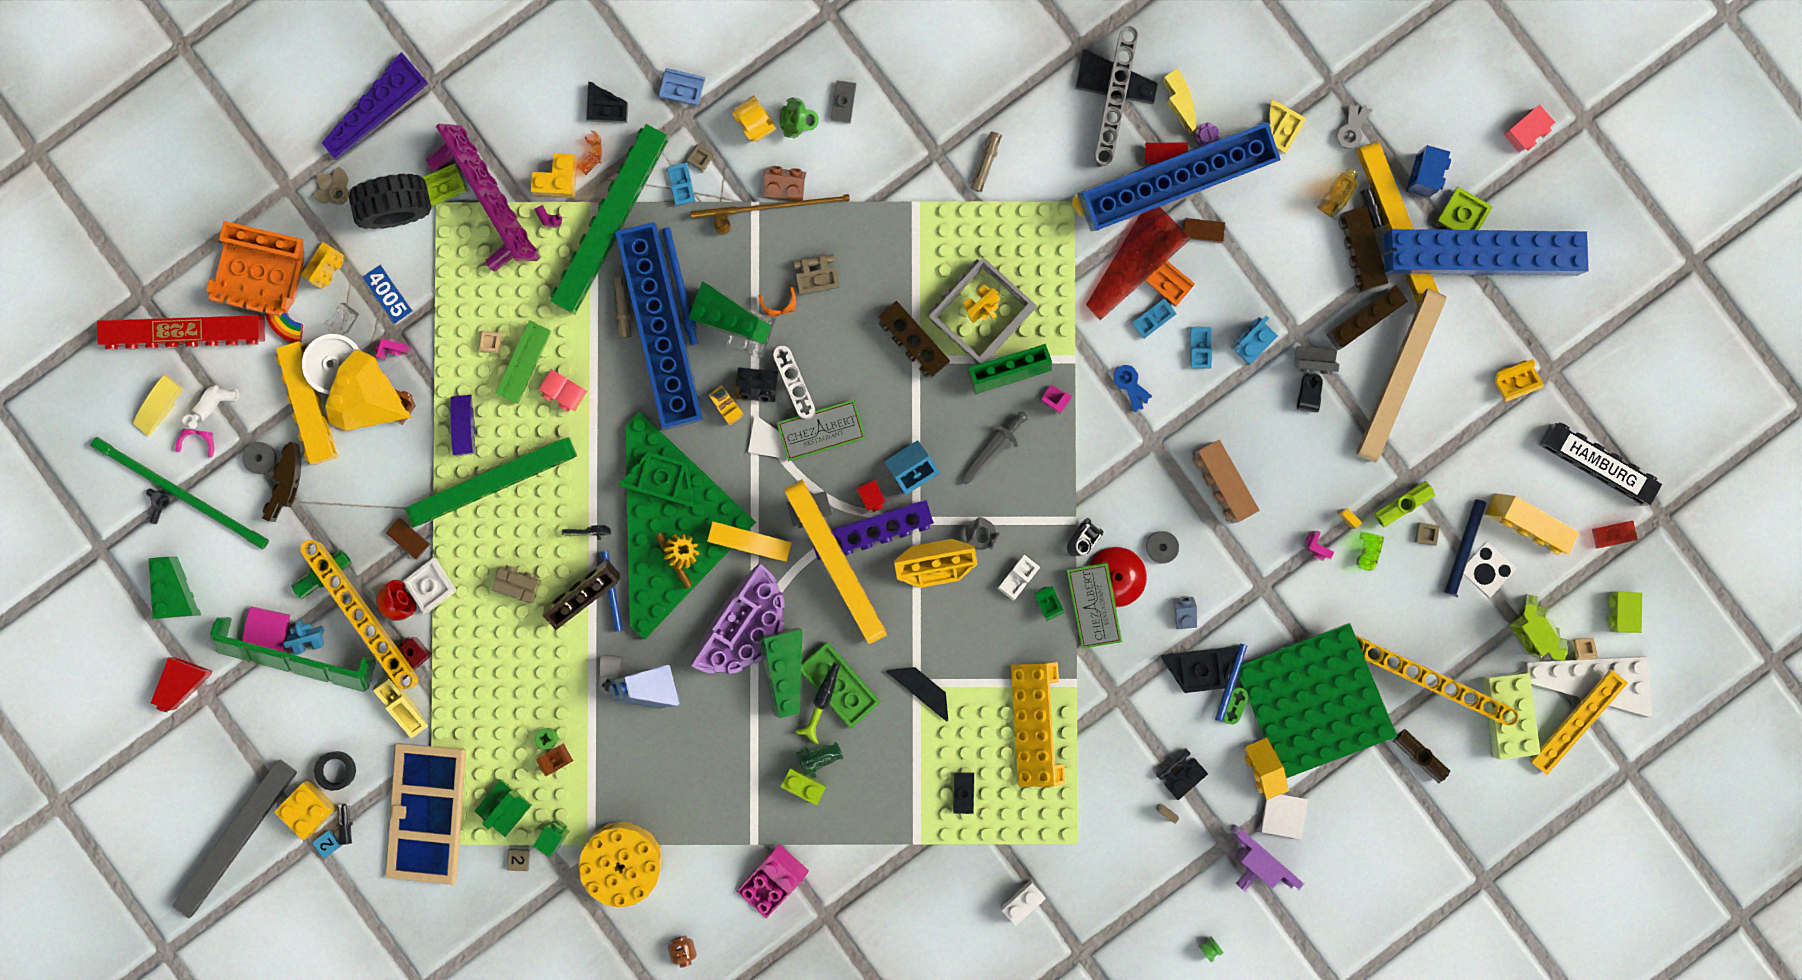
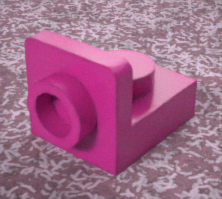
(394, 348)

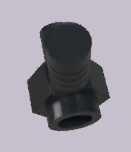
(159, 500)

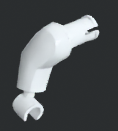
(208, 403)

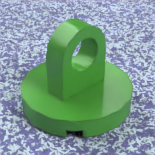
(794, 116)

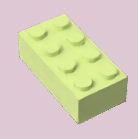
(1521, 737)

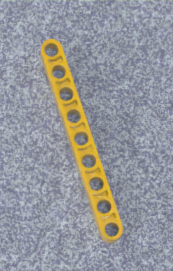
(1392, 206)
(835, 561)
(350, 609)
(1442, 681)

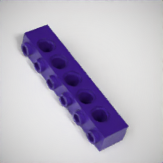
(923, 523)

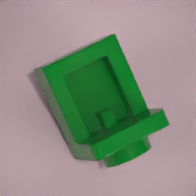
(1049, 603)

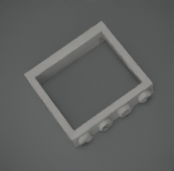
(962, 282)

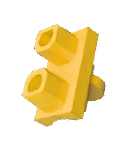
(984, 307)

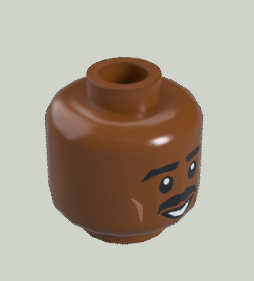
(682, 951)

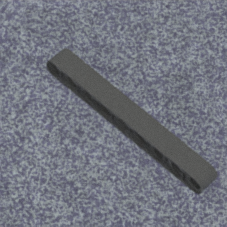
(234, 839)

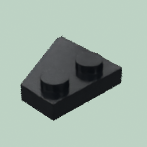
(604, 106)

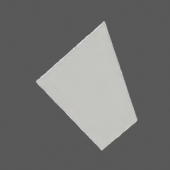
(766, 440)

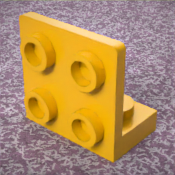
(323, 265)

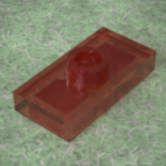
(1614, 534)

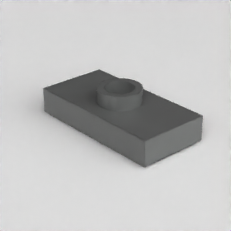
(843, 102)

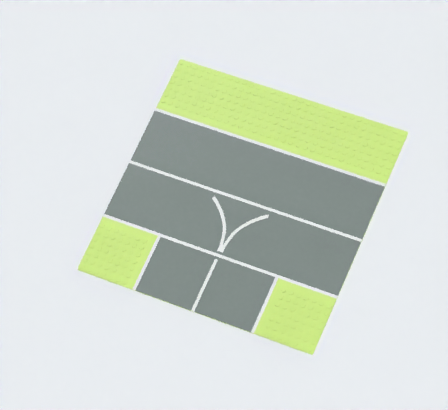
(721, 755)

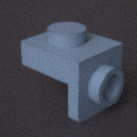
(1185, 612)

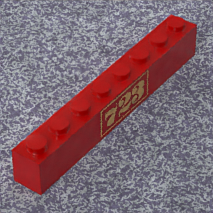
(177, 331)

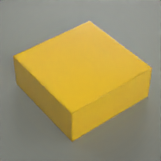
(1350, 518)

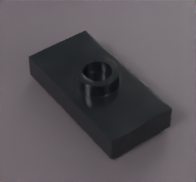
(963, 793)

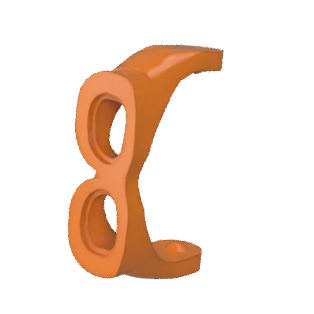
(773, 313)

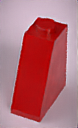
(178, 683)

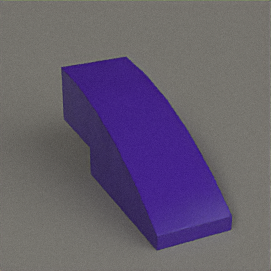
(462, 425)

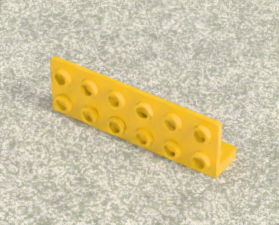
(1034, 725)

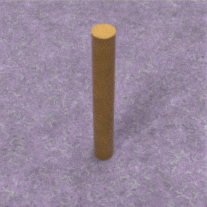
(680, 572)

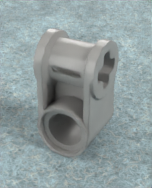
(611, 669)

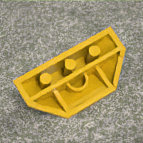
(935, 563)

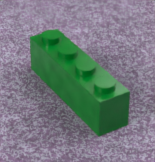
(1010, 369)

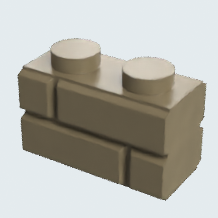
(516, 585)

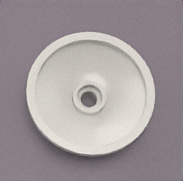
(318, 352)

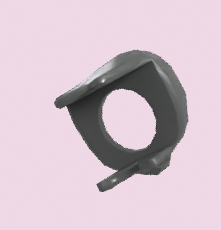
(971, 531)

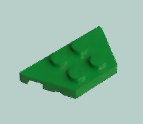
(661, 478)

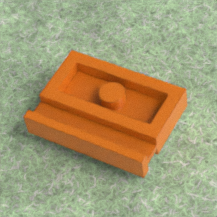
(1170, 283)

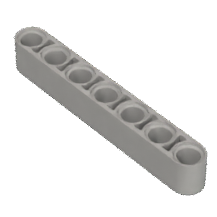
(1121, 87)

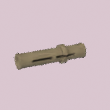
(985, 163)
(623, 316)

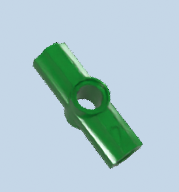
(311, 581)

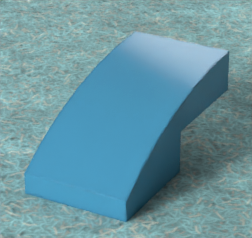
(681, 184)
(1154, 318)
(1200, 348)

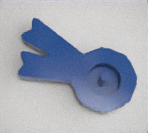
(1126, 378)

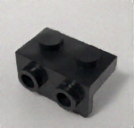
(756, 384)

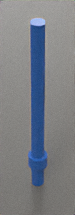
(689, 325)

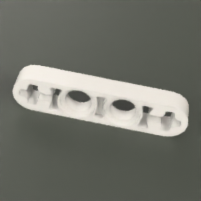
(794, 382)

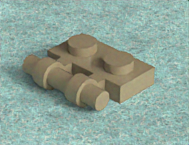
(816, 280)

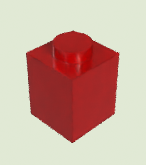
(871, 496)

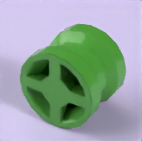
(549, 738)
(1211, 949)

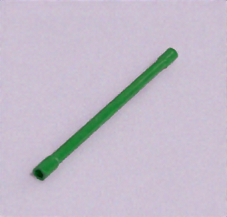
(250, 535)

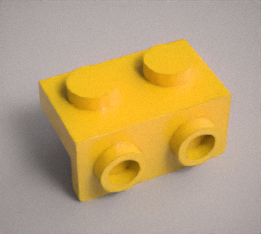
(1518, 380)

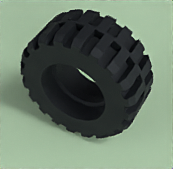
(389, 201)

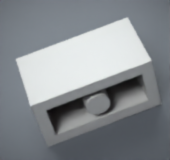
(1023, 902)

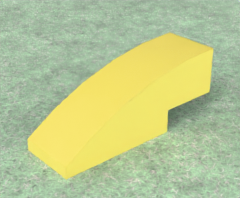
(1181, 100)
(157, 404)
(400, 706)

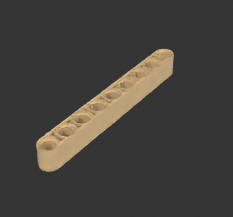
(1401, 375)

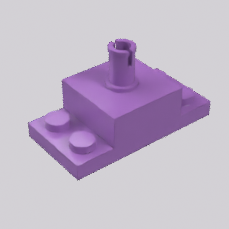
(1260, 864)

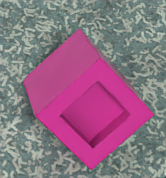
(1055, 399)

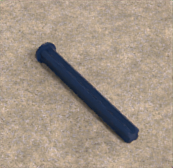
(1465, 548)

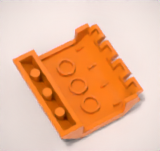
(257, 269)

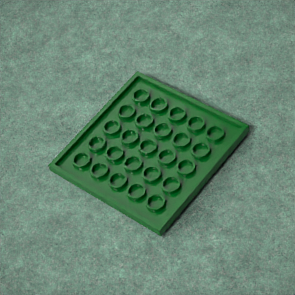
(1316, 700)

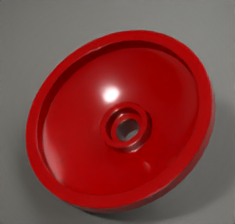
(1131, 569)

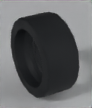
(319, 773)

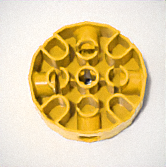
(629, 846)

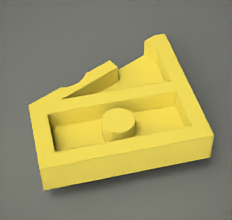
(1284, 125)

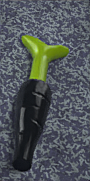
(821, 702)

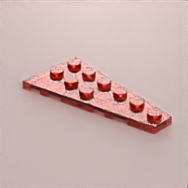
(1146, 248)

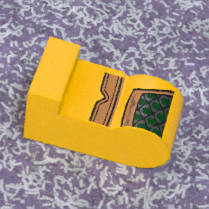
(726, 405)

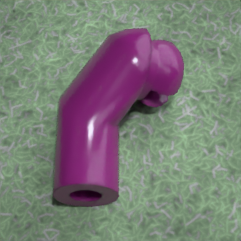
(546, 219)

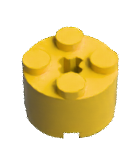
(754, 118)

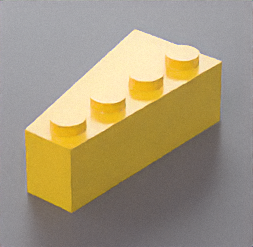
(1532, 523)

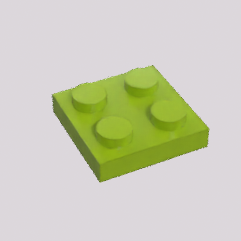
(1464, 211)

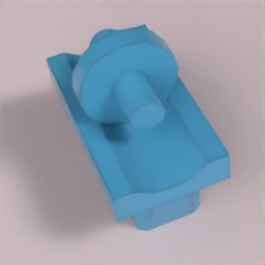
(303, 634)

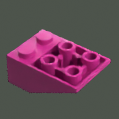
(773, 881)

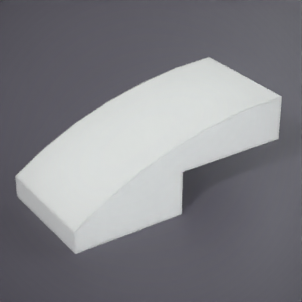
(1018, 577)

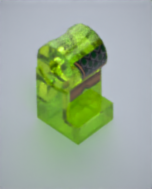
(1370, 552)

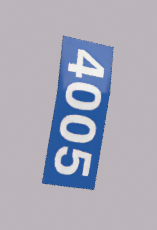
(387, 294)

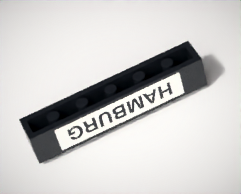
(1601, 464)

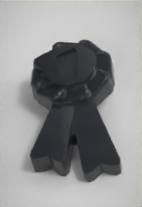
(595, 530)

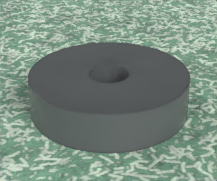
(268, 458)
(1156, 554)

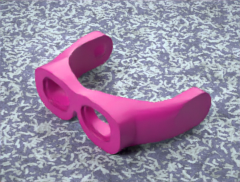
(206, 435)

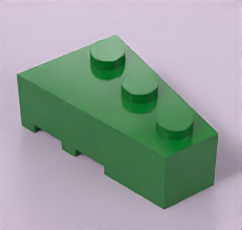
(170, 590)

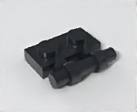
(1186, 778)

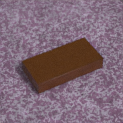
(1204, 230)
(408, 538)

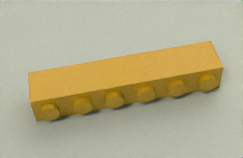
(307, 406)

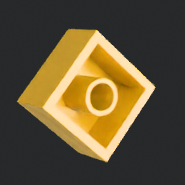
(306, 810)

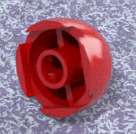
(395, 601)

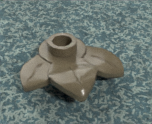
(331, 185)

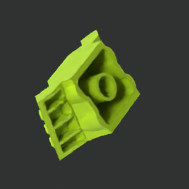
(1538, 632)

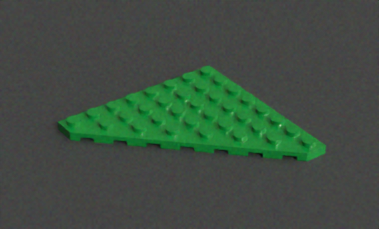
(652, 581)

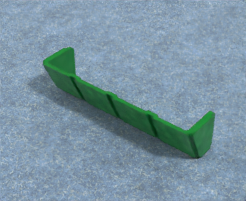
(287, 662)

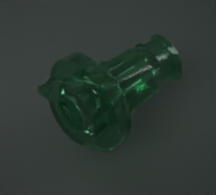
(816, 759)

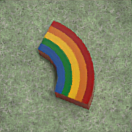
(285, 327)

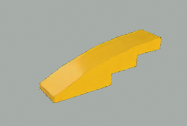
(749, 541)

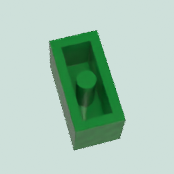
(551, 838)

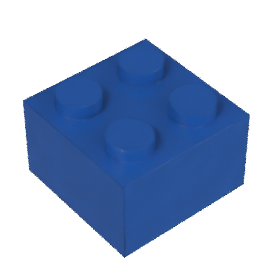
(1429, 171)

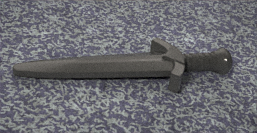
(995, 447)

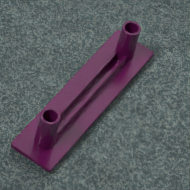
(475, 170)

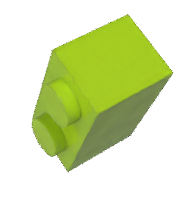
(1625, 612)
(804, 786)

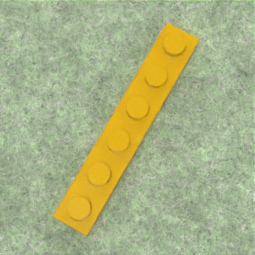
(1579, 721)

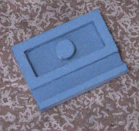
(682, 87)

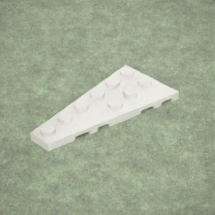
(1581, 676)

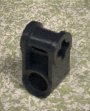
(1310, 397)
(1087, 536)

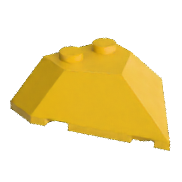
(362, 395)

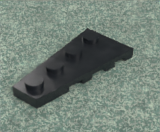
(1095, 76)

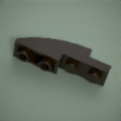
(288, 474)

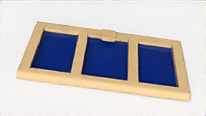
(426, 813)

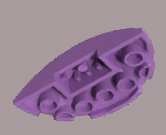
(733, 635)

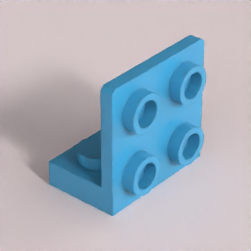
(1254, 342)

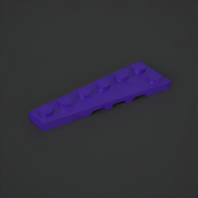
(385, 97)

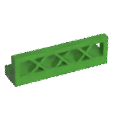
(523, 362)

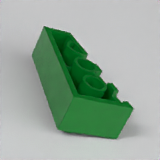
(723, 314)
(782, 666)

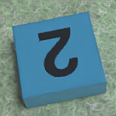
(326, 844)

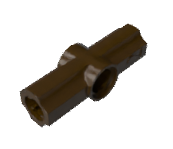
(1430, 764)

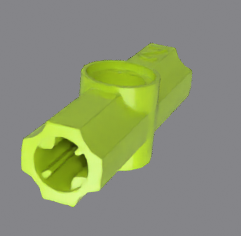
(1415, 498)

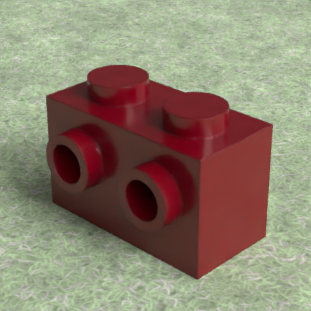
(413, 652)

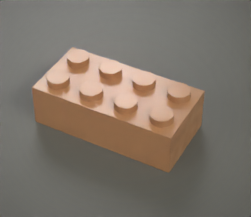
(1225, 481)

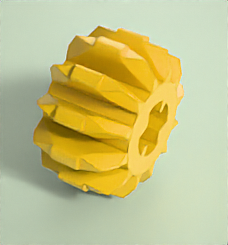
(674, 547)

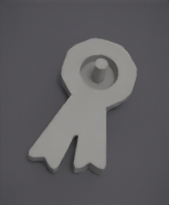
(1350, 134)

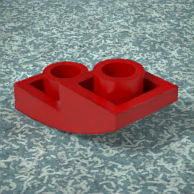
(1160, 151)

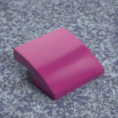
(266, 628)

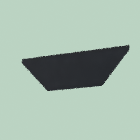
(922, 688)

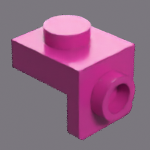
(1319, 551)

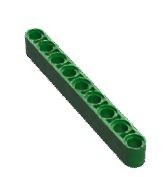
(490, 482)

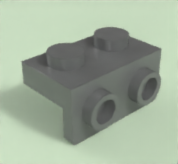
(1317, 359)

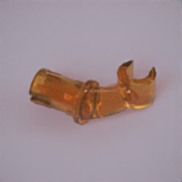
(594, 156)

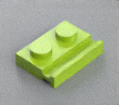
(444, 184)

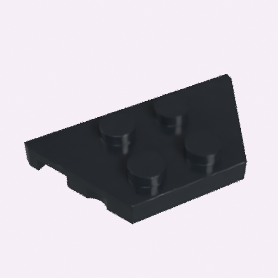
(1201, 668)

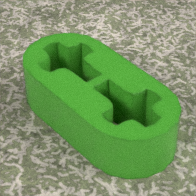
(1239, 708)

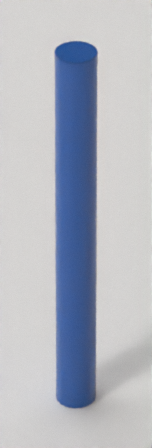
(613, 599)
(1231, 683)

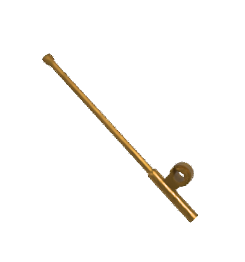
(722, 223)

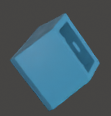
(912, 467)

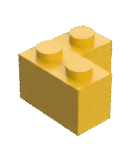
(560, 182)
(1267, 769)

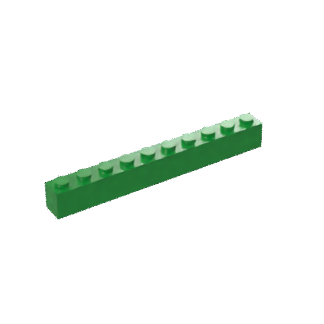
(610, 218)

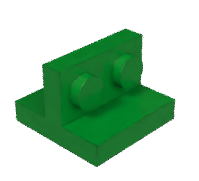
(502, 808)

